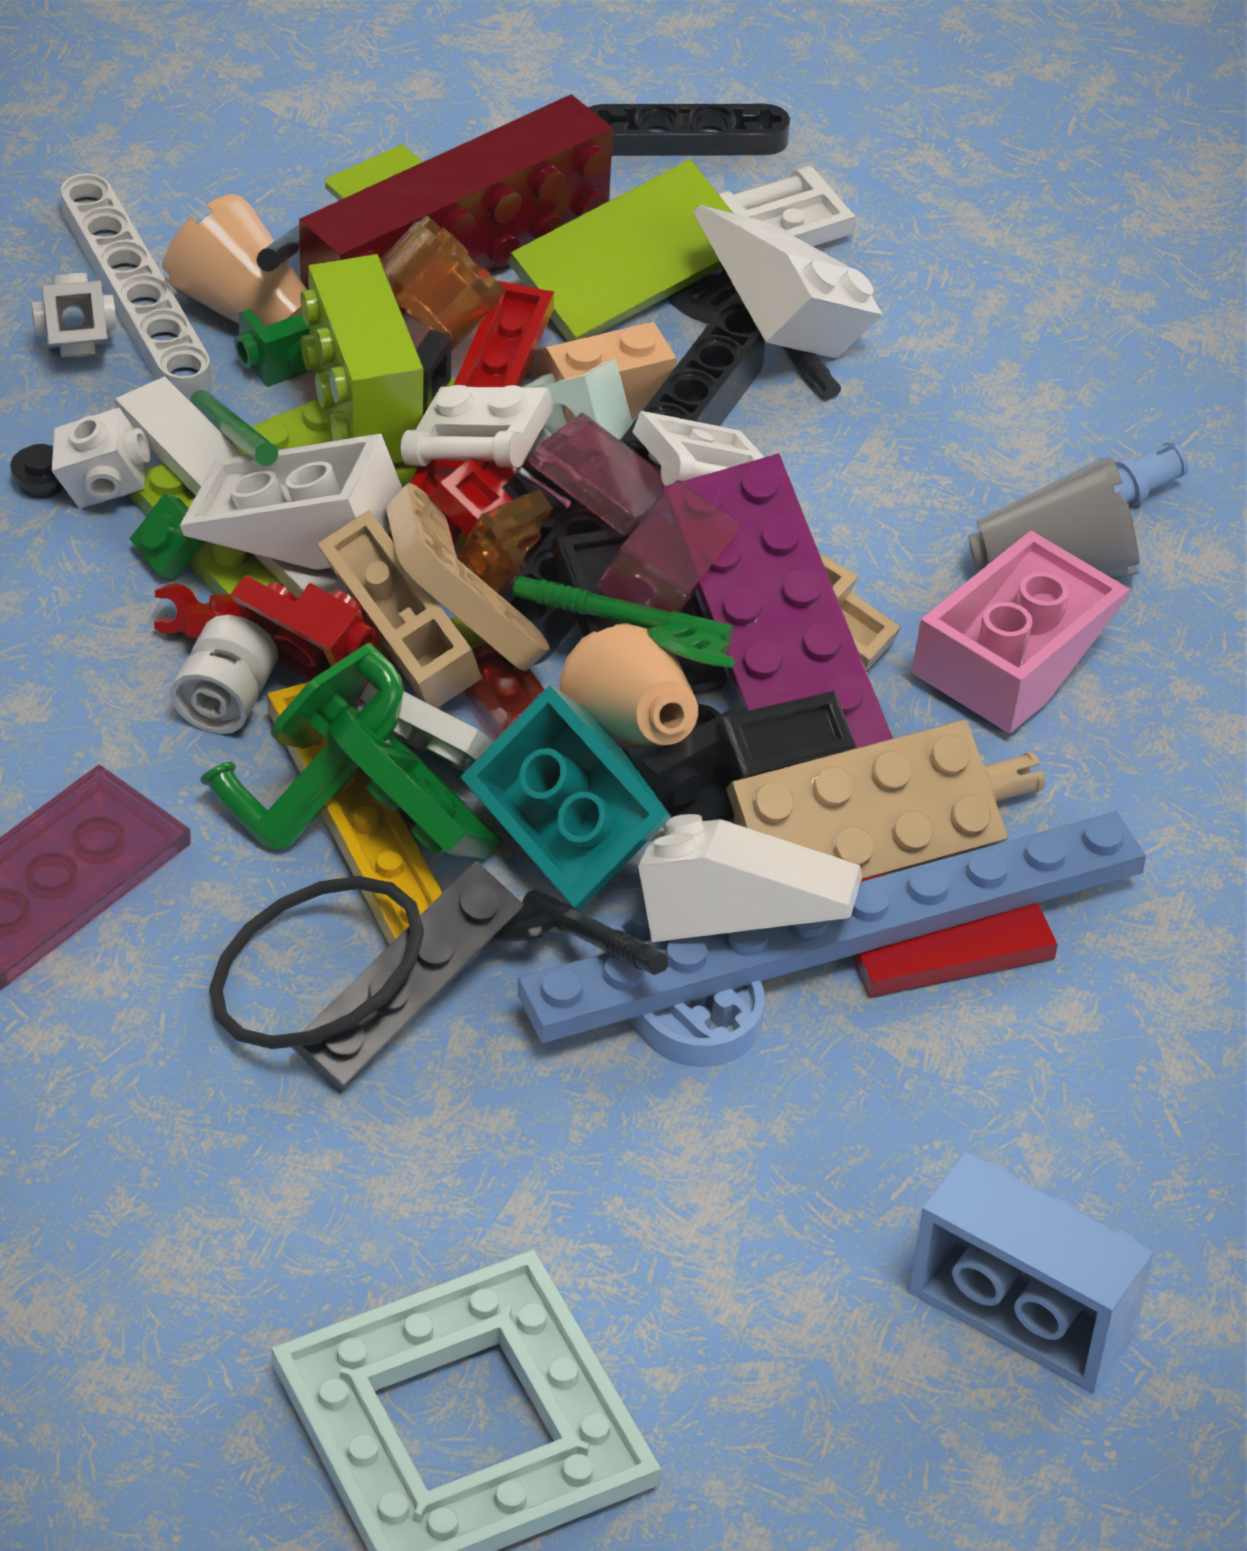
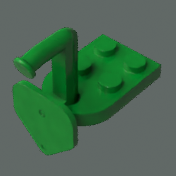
(354, 743)

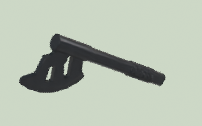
(705, 309)
(545, 912)

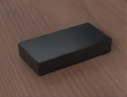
(784, 734)

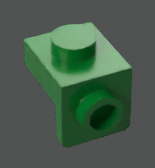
(271, 349)

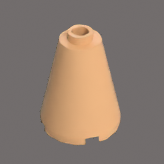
(219, 265)
(631, 687)

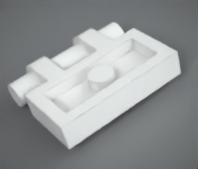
(436, 731)

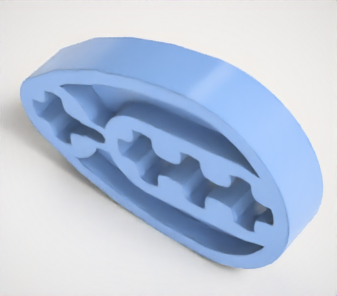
(685, 1032)

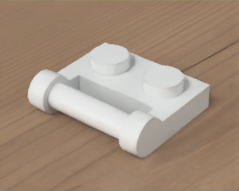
(798, 205)
(478, 425)
(691, 447)

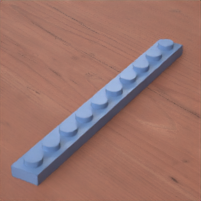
(884, 913)

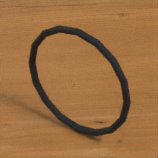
(340, 1024)

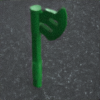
(672, 630)

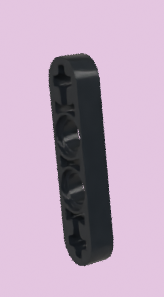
(746, 127)

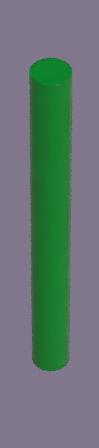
(235, 428)

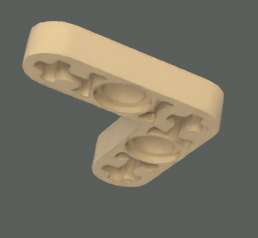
(429, 558)

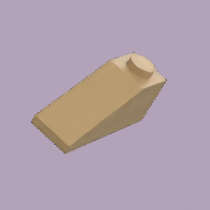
(405, 616)

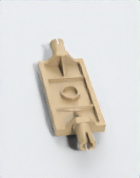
(889, 800)

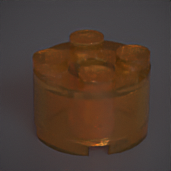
(439, 282)

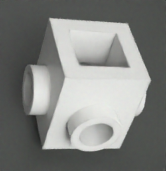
(76, 292)
(100, 458)

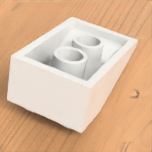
(789, 286)
(295, 501)
(736, 879)

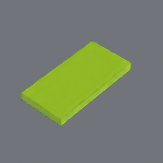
(624, 253)

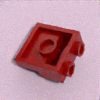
(309, 629)

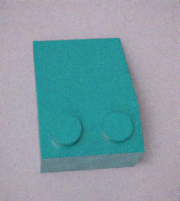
(567, 795)

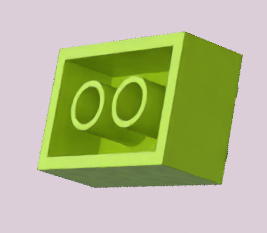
(361, 352)

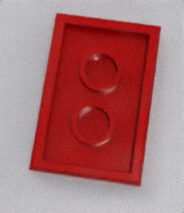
(959, 951)

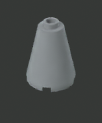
(1073, 513)

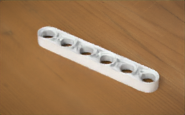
(128, 285)

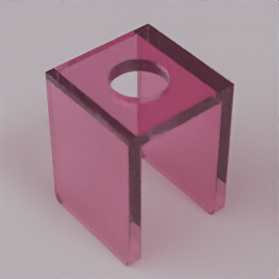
(669, 551)

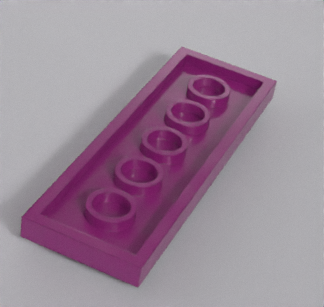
(780, 600)

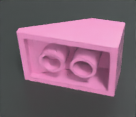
(1015, 630)

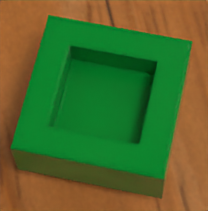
(162, 539)

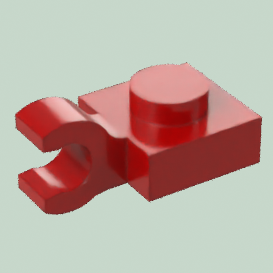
(472, 492)
(190, 612)

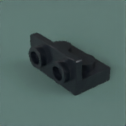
(693, 773)

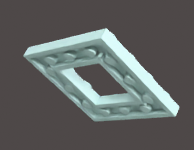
(513, 1303)

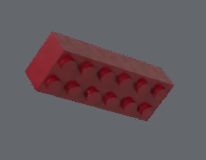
(483, 192)

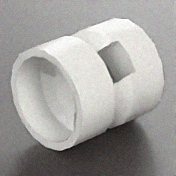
(224, 674)

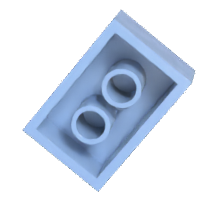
(1030, 1271)

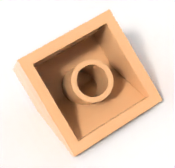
(640, 355)

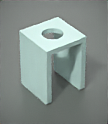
(594, 393)

